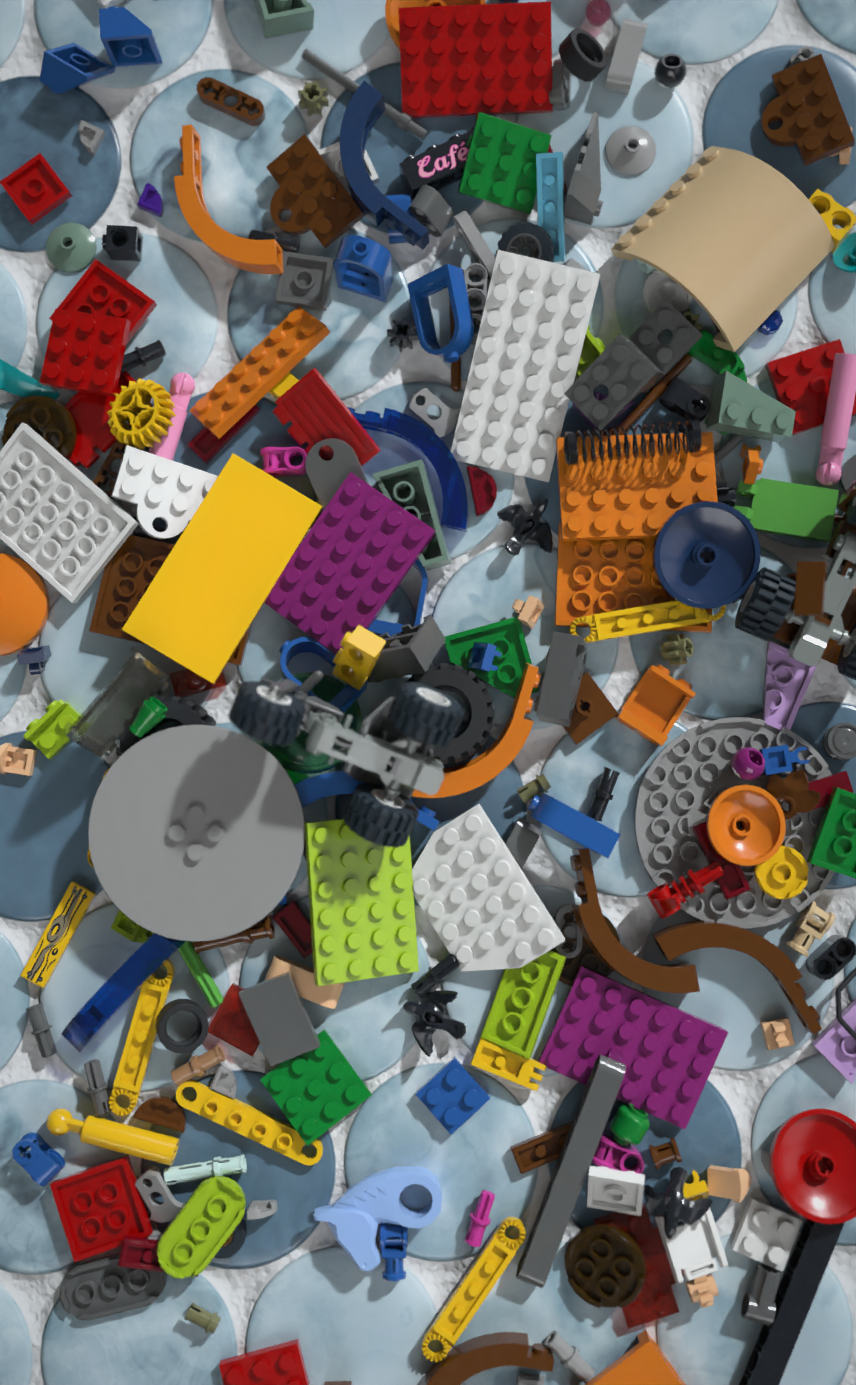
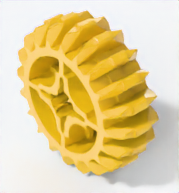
(147, 421)

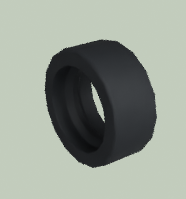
(582, 55)
(193, 1042)

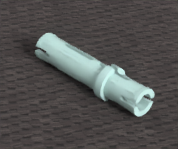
(204, 1170)

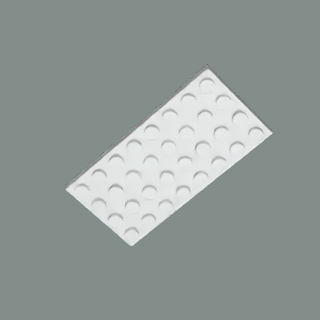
(524, 365)

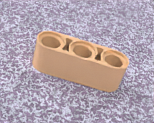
(304, 982)

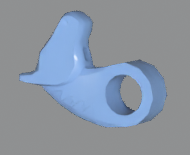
(374, 1201)

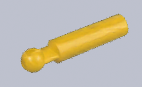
(115, 1136)

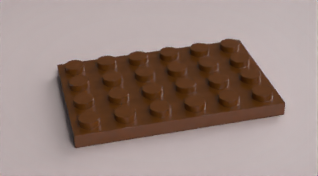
(126, 581)

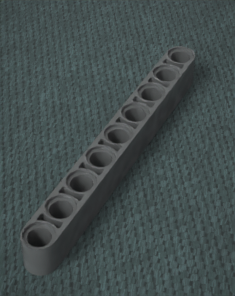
(570, 1171)

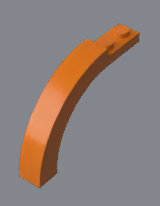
(243, 253)
(501, 753)

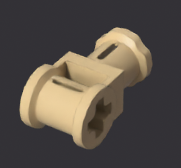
(810, 928)

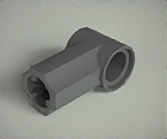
(759, 1302)

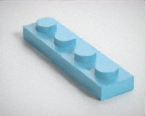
(551, 200)

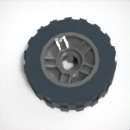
(529, 236)

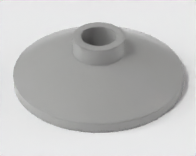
(628, 160)

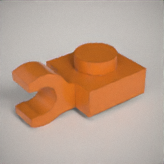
(751, 464)

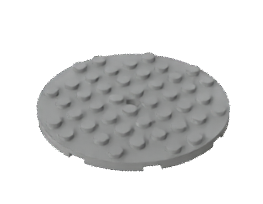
(679, 795)

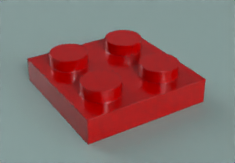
(36, 188)

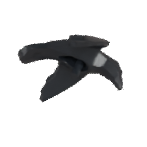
(527, 526)
(432, 1017)
(673, 1204)

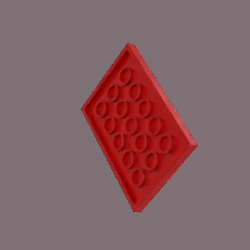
(476, 59)

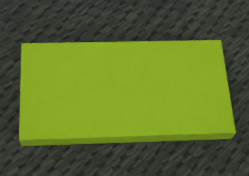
(523, 1004)

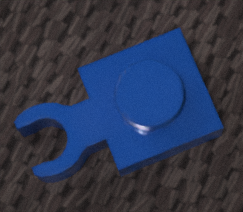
(779, 759)

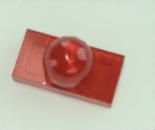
(188, 683)

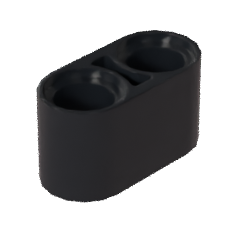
(834, 961)

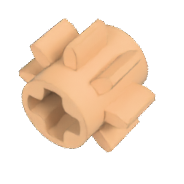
(702, 1290)

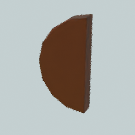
(162, 1112)

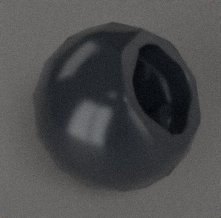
(670, 71)

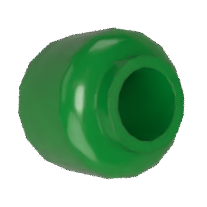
(629, 1125)

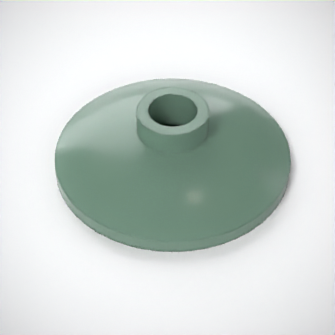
(76, 256)

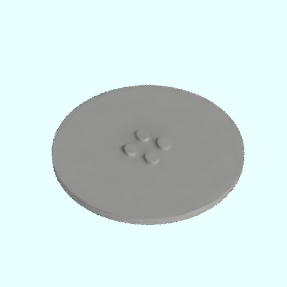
(196, 832)

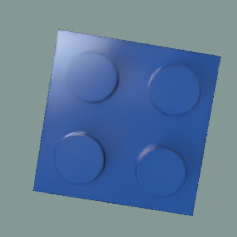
(452, 1095)

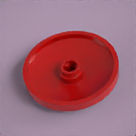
(816, 1165)

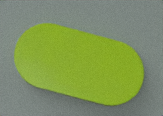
(201, 1227)

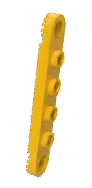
(643, 620)
(140, 1040)
(247, 1121)
(473, 1289)

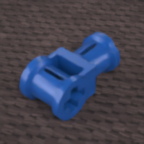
(393, 1244)

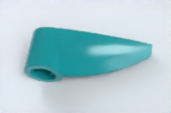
(21, 384)

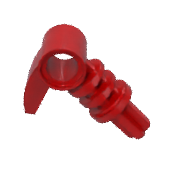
(667, 900)

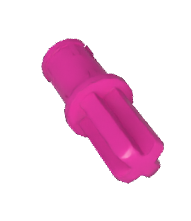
(480, 1219)

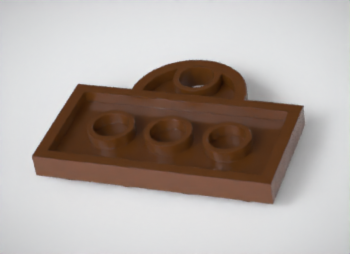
(808, 112)
(311, 194)

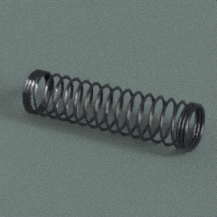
(691, 430)

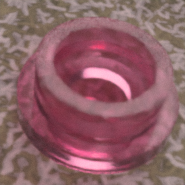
(598, 19)

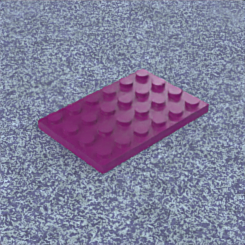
(349, 563)
(662, 1046)

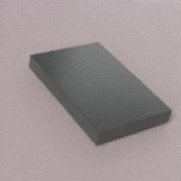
(279, 1018)

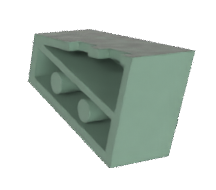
(747, 411)

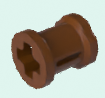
(665, 1153)

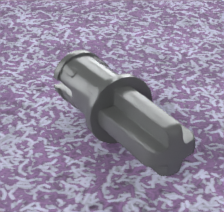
(41, 1030)
(97, 1087)

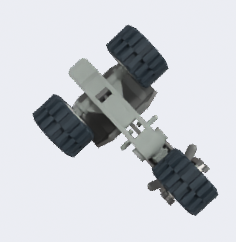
(387, 754)

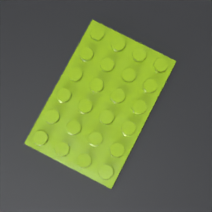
(358, 905)

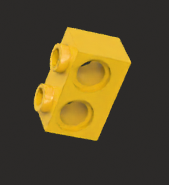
(833, 214)
(358, 656)

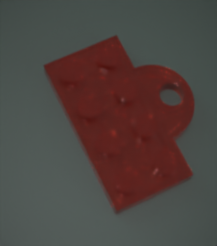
(656, 1296)

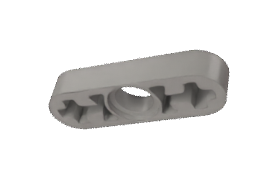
(474, 241)

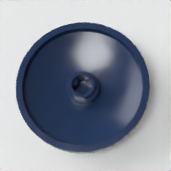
(706, 555)

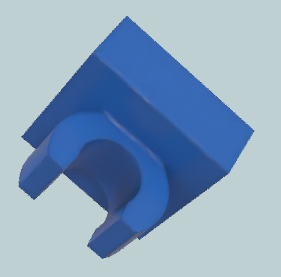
(482, 657)

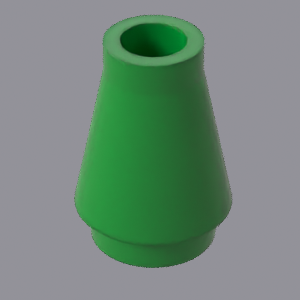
(148, 716)

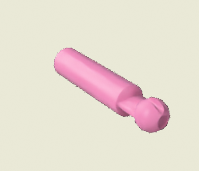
(181, 389)
(837, 418)

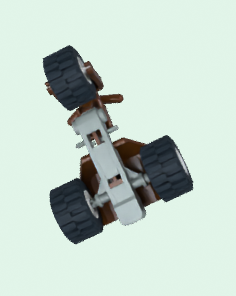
(770, 602)

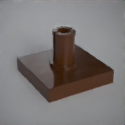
(590, 710)

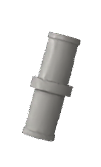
(569, 1357)

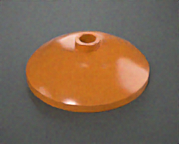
(761, 825)

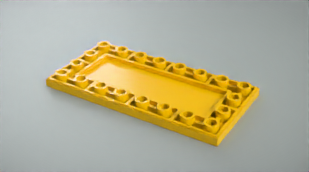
(222, 568)

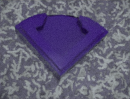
(151, 201)

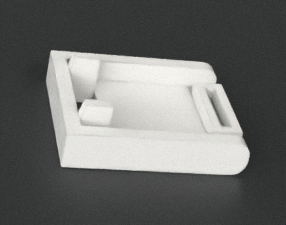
(693, 1248)

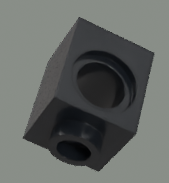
(130, 250)

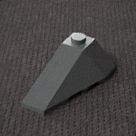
(585, 186)

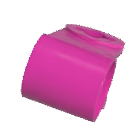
(278, 461)
(612, 1155)

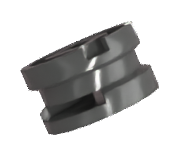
(840, 741)

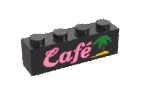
(437, 165)

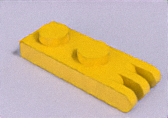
(507, 1064)

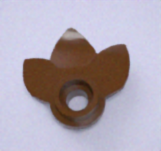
(795, 791)

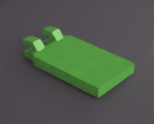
(790, 509)

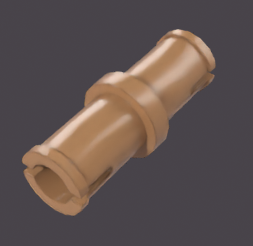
(198, 1065)

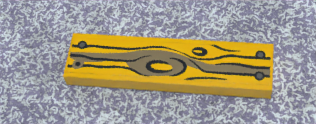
(58, 934)

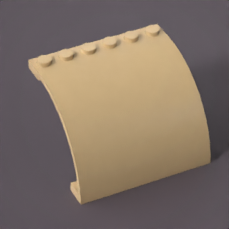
(731, 239)

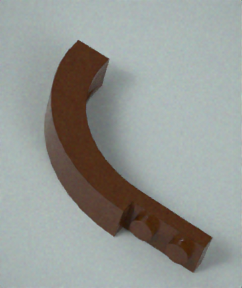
(590, 920)
(701, 934)

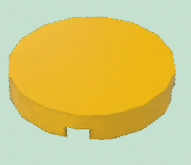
(782, 874)

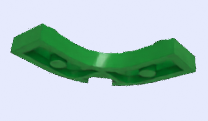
(717, 359)

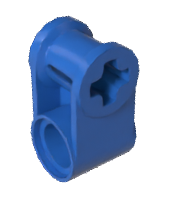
(41, 1161)

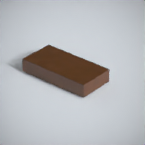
(810, 588)

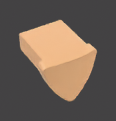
(16, 760)
(728, 1182)

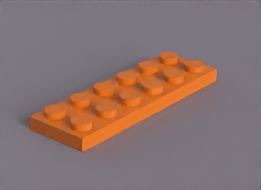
(259, 371)

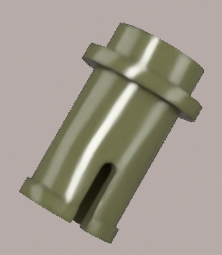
(534, 788)
(203, 1318)

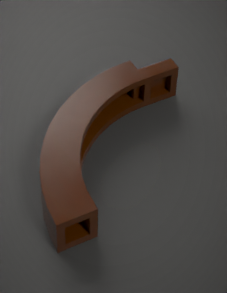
(487, 1353)

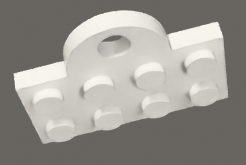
(161, 490)

